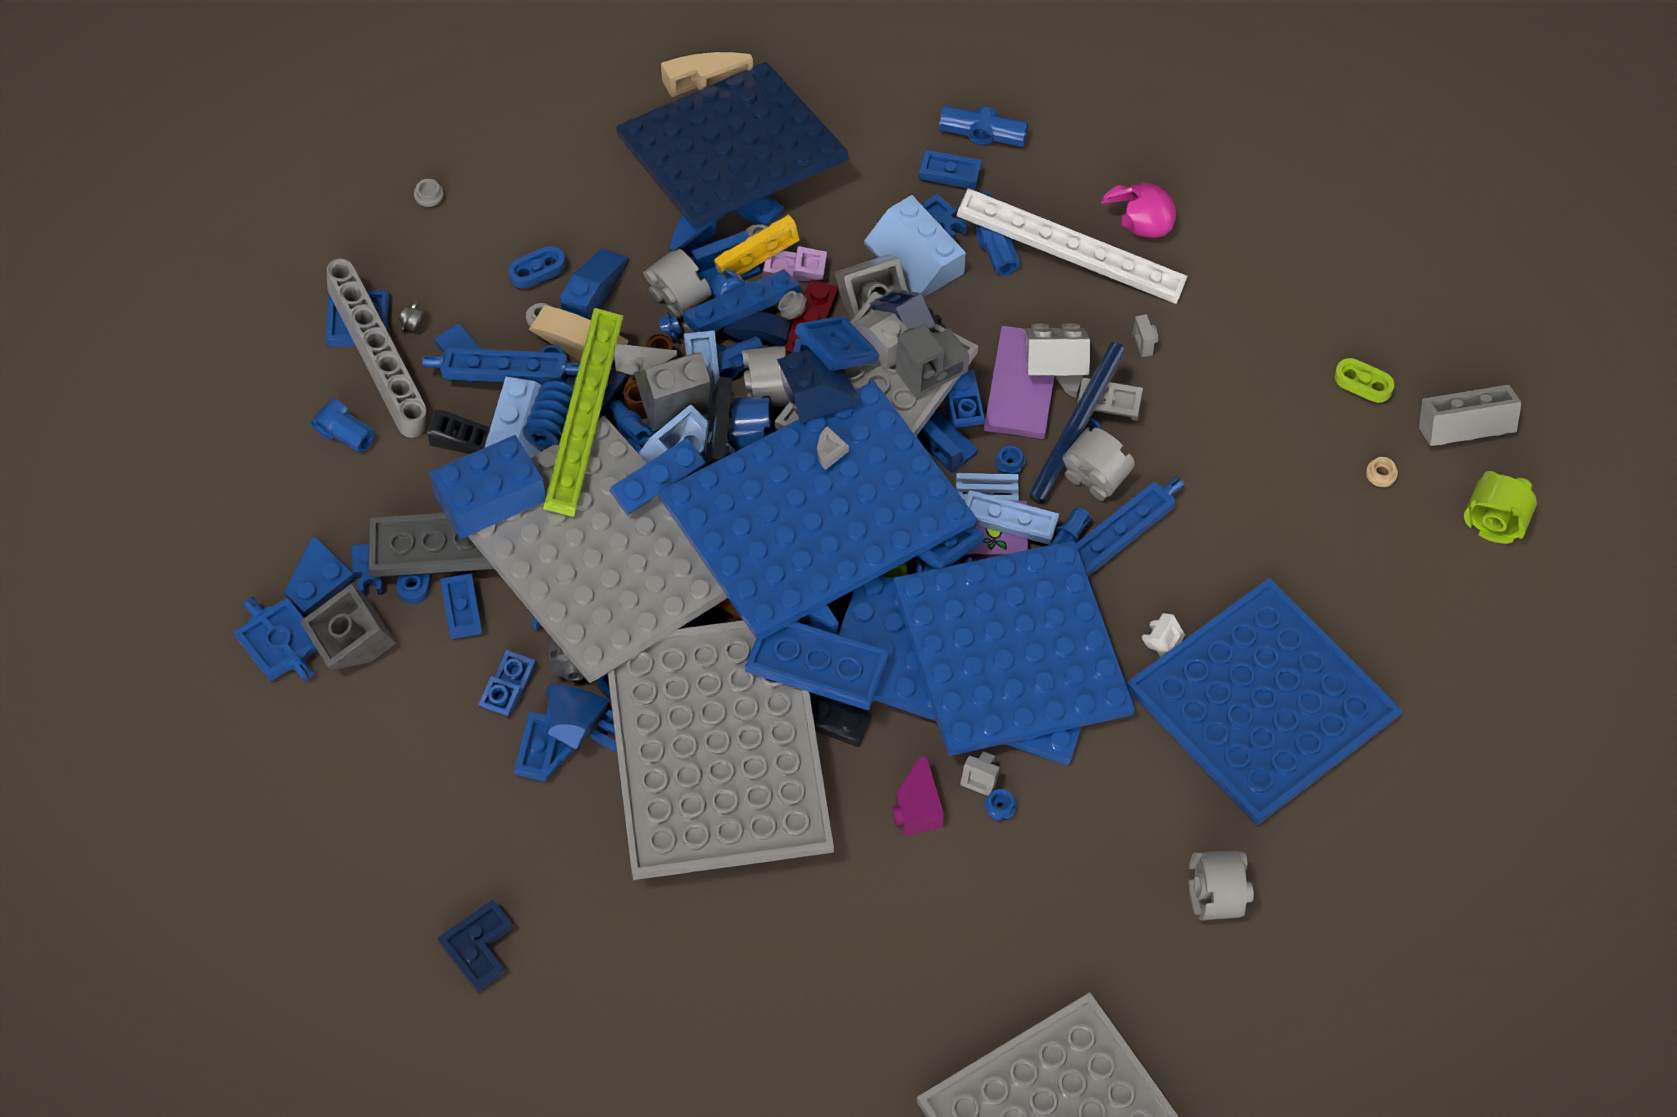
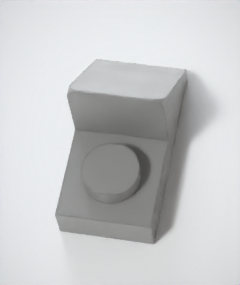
(635, 358)

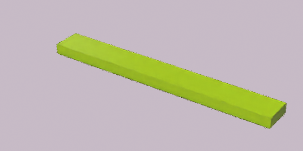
(583, 413)

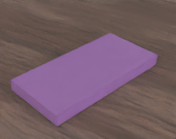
(1017, 400)

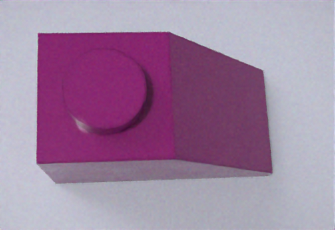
(918, 801)

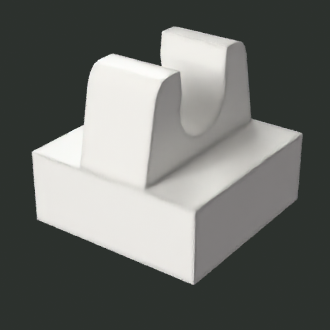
(1165, 634)

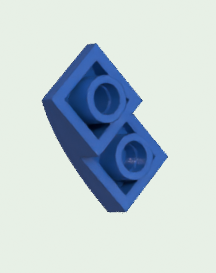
(508, 684)

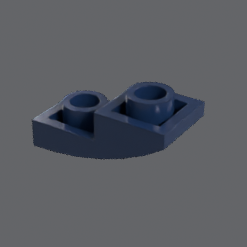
(762, 325)

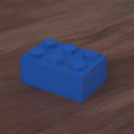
(487, 486)

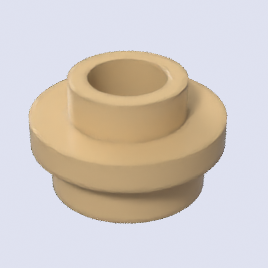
(1384, 465)

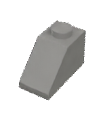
(882, 332)

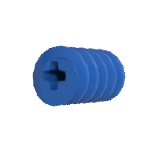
(548, 415)

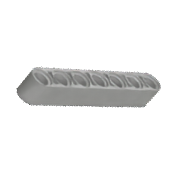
(357, 309)

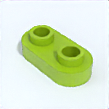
(1364, 380)

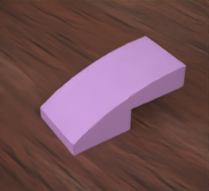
(802, 265)

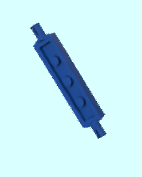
(498, 364)
(1127, 524)

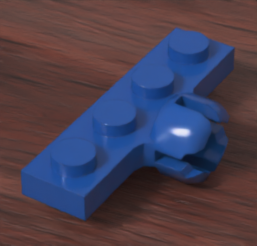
(738, 299)

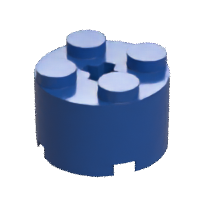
(750, 420)

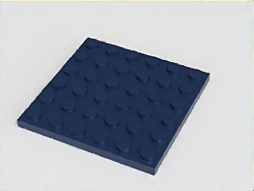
(731, 144)

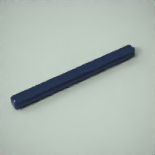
(1077, 421)

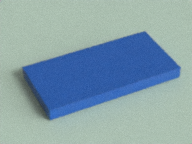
(820, 663)

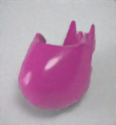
(1150, 209)

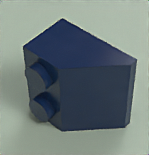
(813, 387)

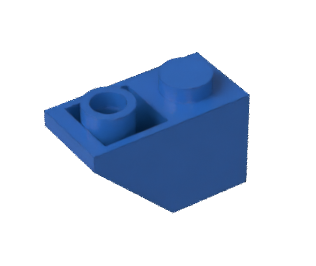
(964, 402)

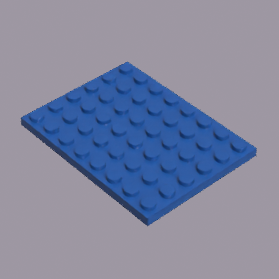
(799, 536)

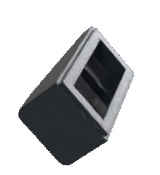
(452, 422)

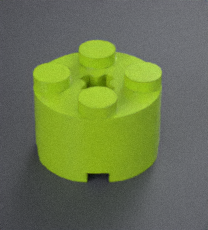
(1501, 507)

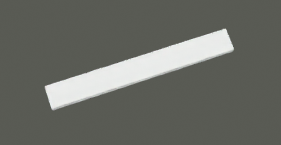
(1072, 246)

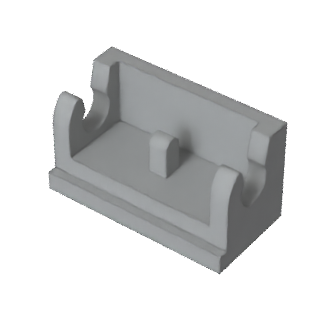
(1117, 399)

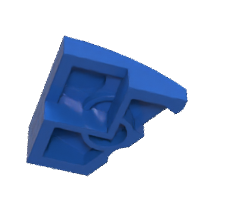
(572, 713)

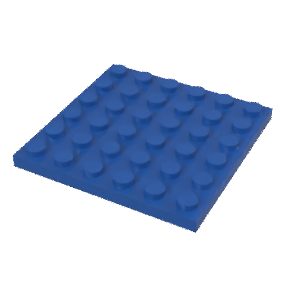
(1012, 647)
(1263, 700)

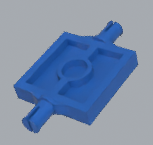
(276, 639)

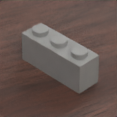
(1469, 415)

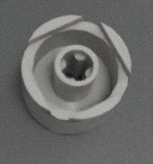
(677, 283)
(764, 374)
(1097, 462)
(1219, 884)

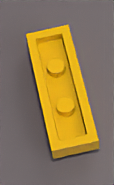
(758, 247)

